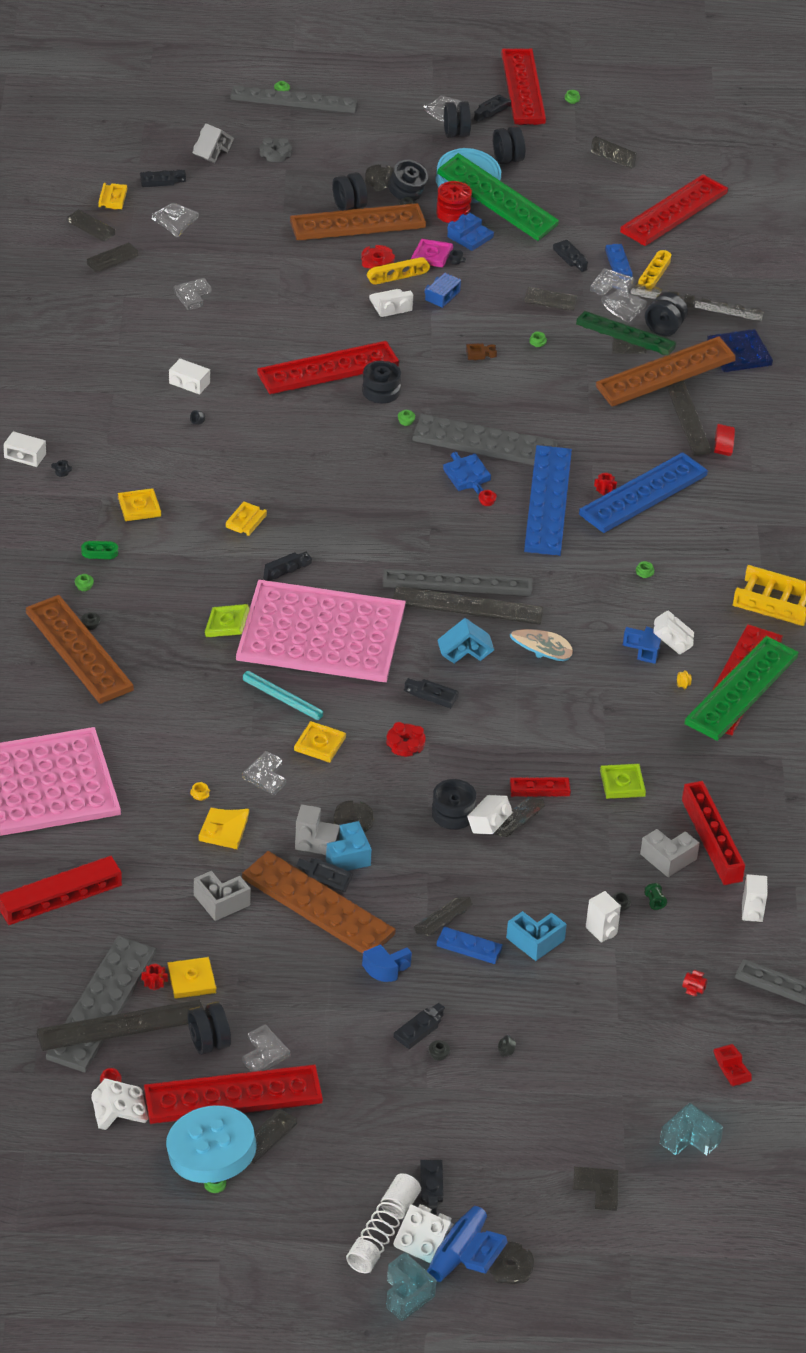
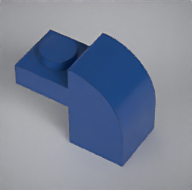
(645, 641)
(385, 966)

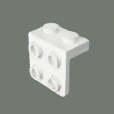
(392, 302)
(116, 1100)
(422, 1232)

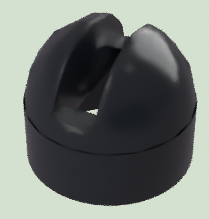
(197, 417)

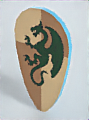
(543, 643)

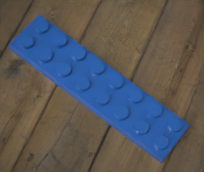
(643, 492)
(548, 500)

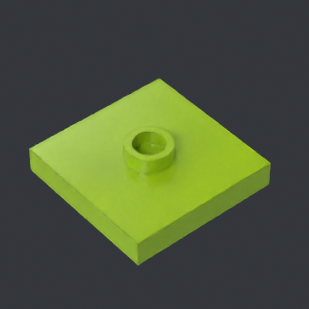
(227, 620)
(622, 781)

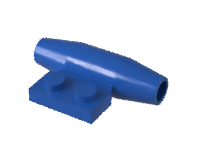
(467, 1245)

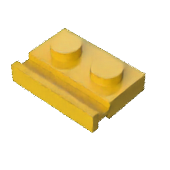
(113, 196)
(246, 518)

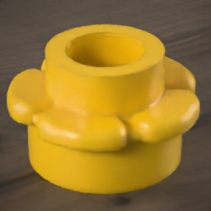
(683, 679)
(200, 791)

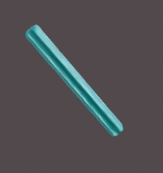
(283, 695)

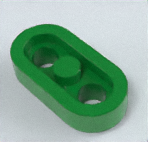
(99, 550)

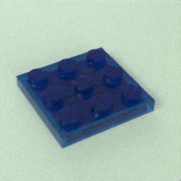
(748, 350)

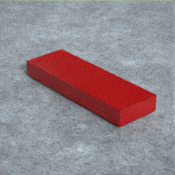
(539, 787)

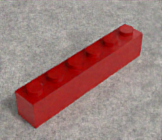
(713, 833)
(60, 890)

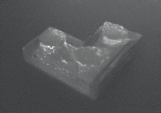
(609, 279)
(190, 292)
(262, 773)
(268, 1050)

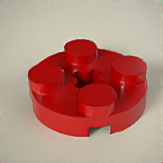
(370, 256)
(401, 731)

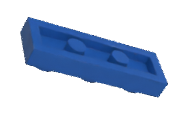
(618, 259)
(469, 945)

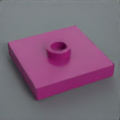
(433, 251)

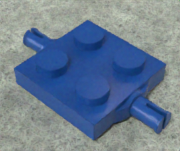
(467, 472)

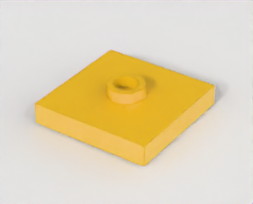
(139, 504)
(320, 741)
(191, 977)

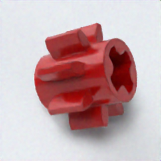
(605, 483)
(154, 976)
(695, 983)

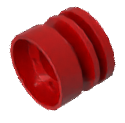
(453, 201)

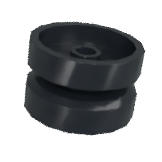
(457, 119)
(509, 145)
(408, 179)
(349, 192)
(666, 314)
(381, 382)
(453, 803)
(209, 1028)

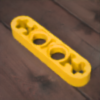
(416, 267)
(656, 271)

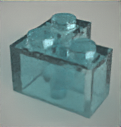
(693, 1128)
(410, 1288)

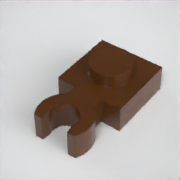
(479, 351)

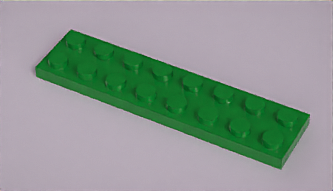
(499, 197)
(741, 688)

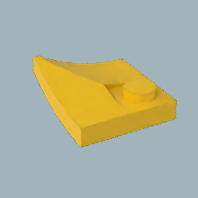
(224, 827)

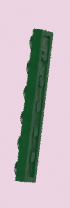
(626, 333)

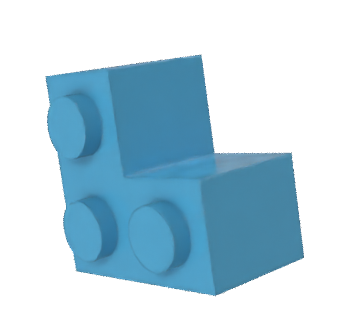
(465, 639)
(351, 850)
(534, 937)

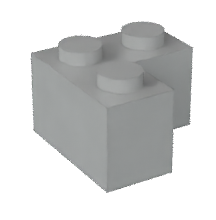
(211, 142)
(313, 834)
(667, 854)
(221, 898)

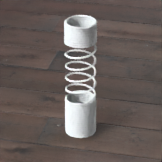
(396, 1204)

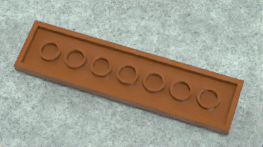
(357, 221)
(665, 371)
(79, 649)
(317, 903)

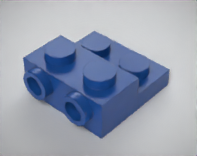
(469, 231)

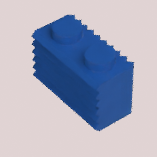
(442, 290)

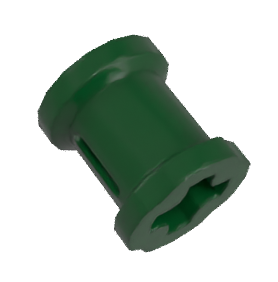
(655, 896)

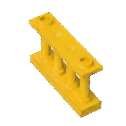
(771, 606)

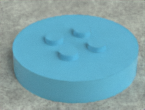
(478, 157)
(211, 1144)

